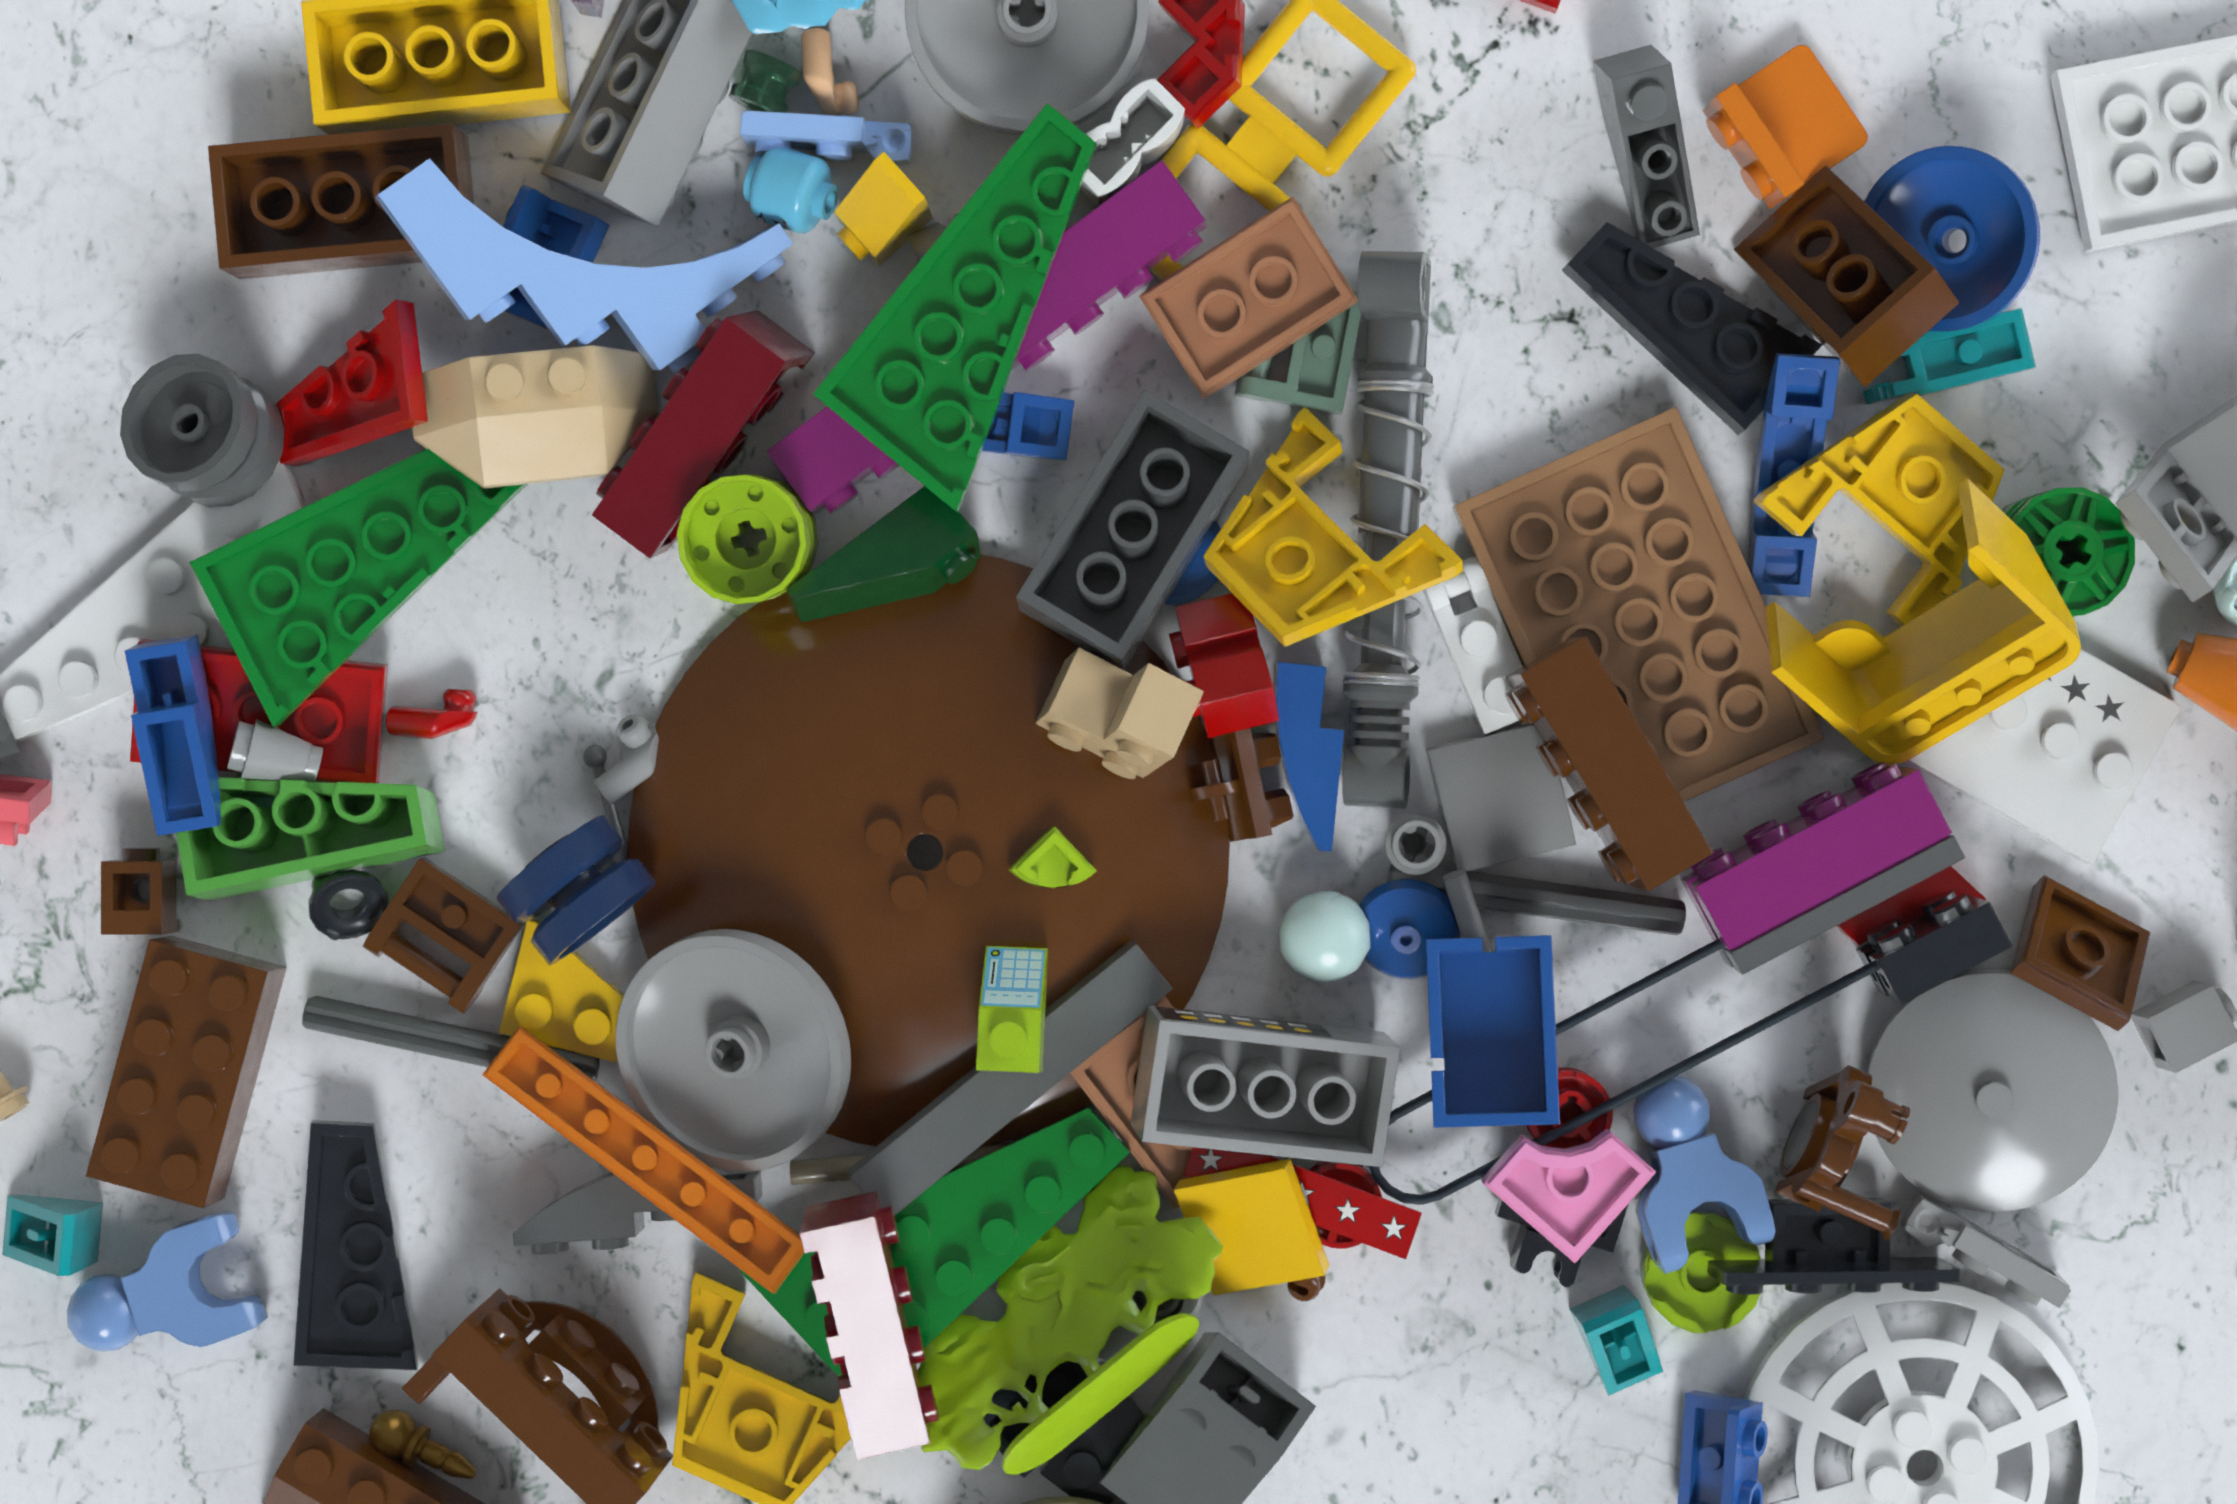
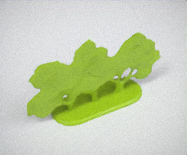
(1062, 1309)

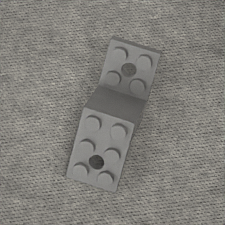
(2188, 503)

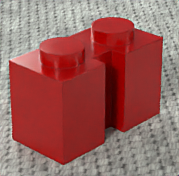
(1226, 663)

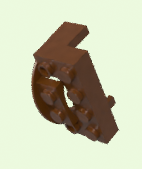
(530, 1399)

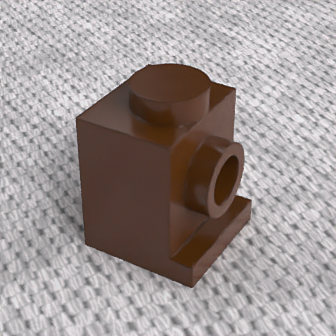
(121, 905)

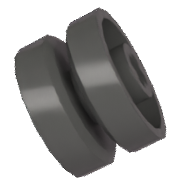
(202, 430)

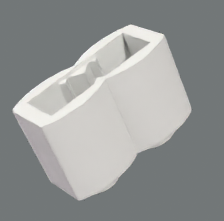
(1139, 133)

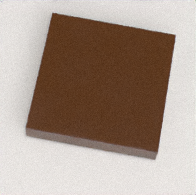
(2080, 953)

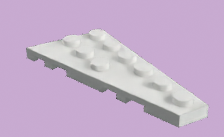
(150, 598)

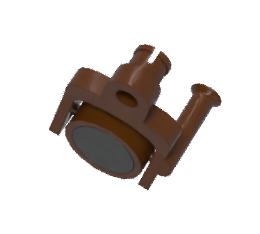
(1827, 1143)

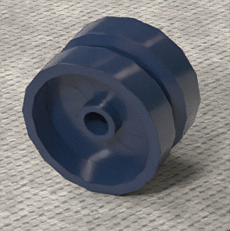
(570, 882)

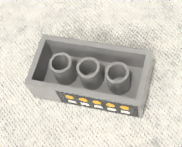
(1264, 1086)

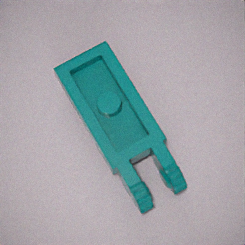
(1961, 358)

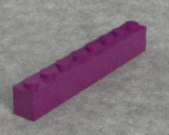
(1094, 261)

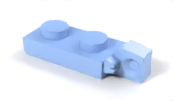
(829, 135)

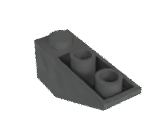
(1648, 143)

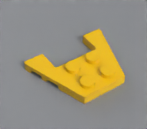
(1905, 477)
(1298, 564)
(743, 1423)

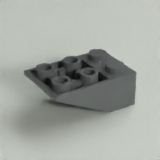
(1209, 1431)

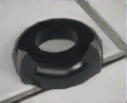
(352, 922)

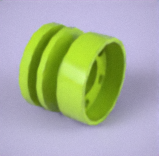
(720, 515)

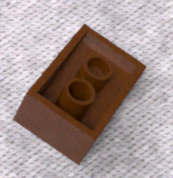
(1847, 275)

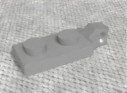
(1983, 1250)

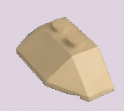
(537, 413)

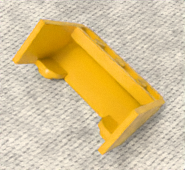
(1943, 666)

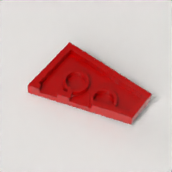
(360, 396)

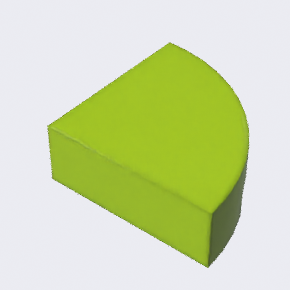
(1052, 862)

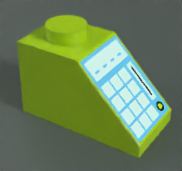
(1012, 1010)

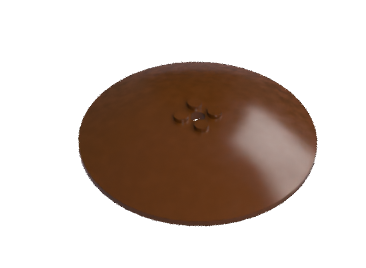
(831, 742)

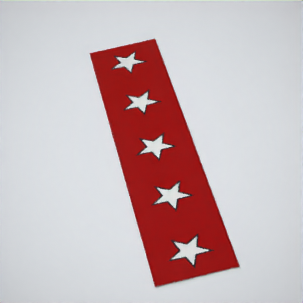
(1330, 1202)

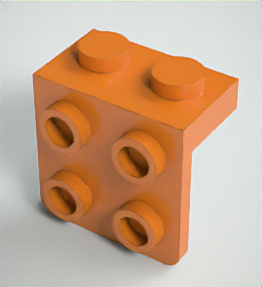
(1784, 125)

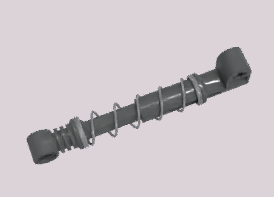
(1394, 383)

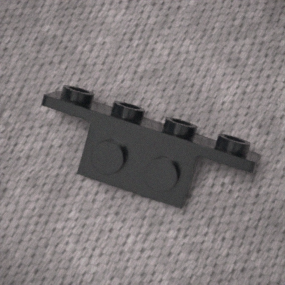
(1828, 1249)

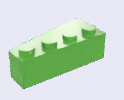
(305, 830)

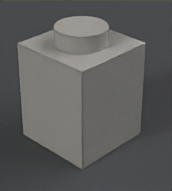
(2186, 1025)

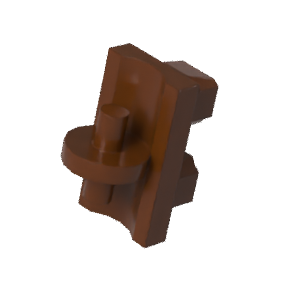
(1237, 788)

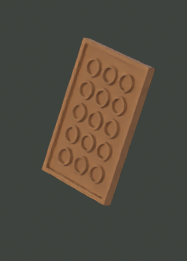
(1646, 568)

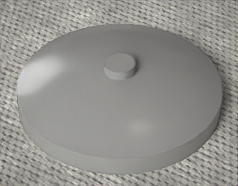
(1015, 56)
(734, 1049)
(2000, 1091)

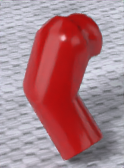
(433, 723)

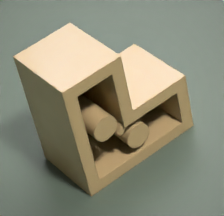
(1118, 715)

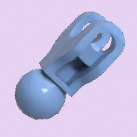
(1691, 1172)
(164, 1294)

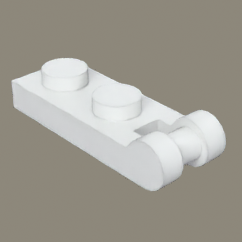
(1477, 645)

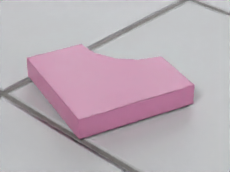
(1569, 1191)

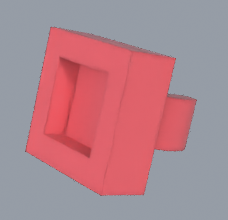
(20, 804)

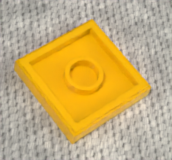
(1259, 1222)

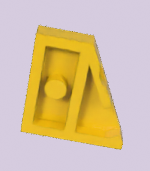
(562, 1002)

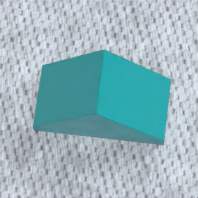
(52, 1233)
(1617, 1339)

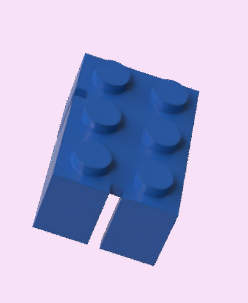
(1494, 1031)

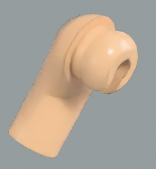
(818, 74)

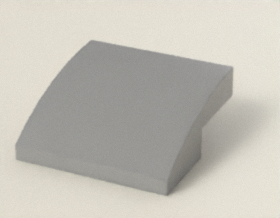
(1499, 798)

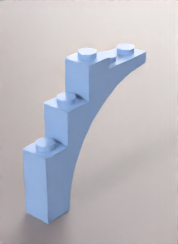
(483, 262)

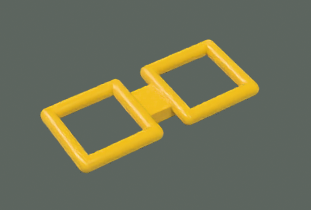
(1272, 140)

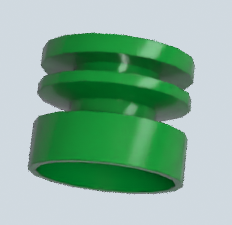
(2097, 538)

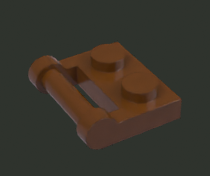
(453, 918)

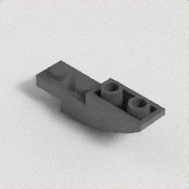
(605, 1213)

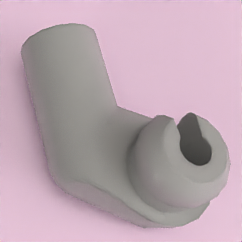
(637, 758)

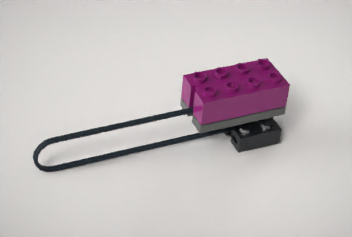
(1798, 884)

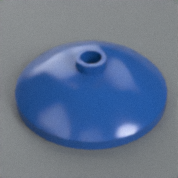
(1987, 200)

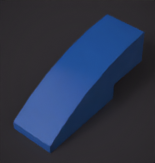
(175, 733)
(1308, 752)

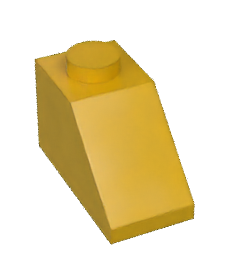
(881, 211)

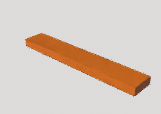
(646, 1159)

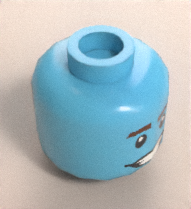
(790, 189)

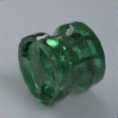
(764, 83)

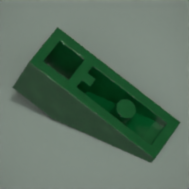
(895, 559)

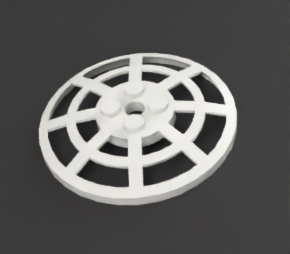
(1922, 1418)

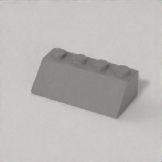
(648, 103)

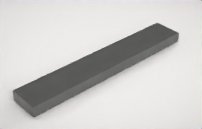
(989, 1100)

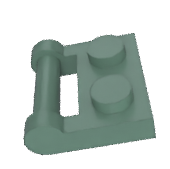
(1316, 369)

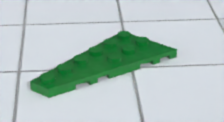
(947, 339)
(337, 570)
(972, 1225)

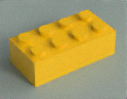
(433, 62)

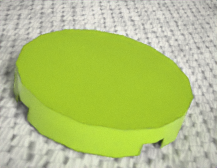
(1692, 1296)

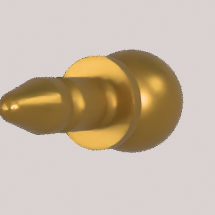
(397, 1436)

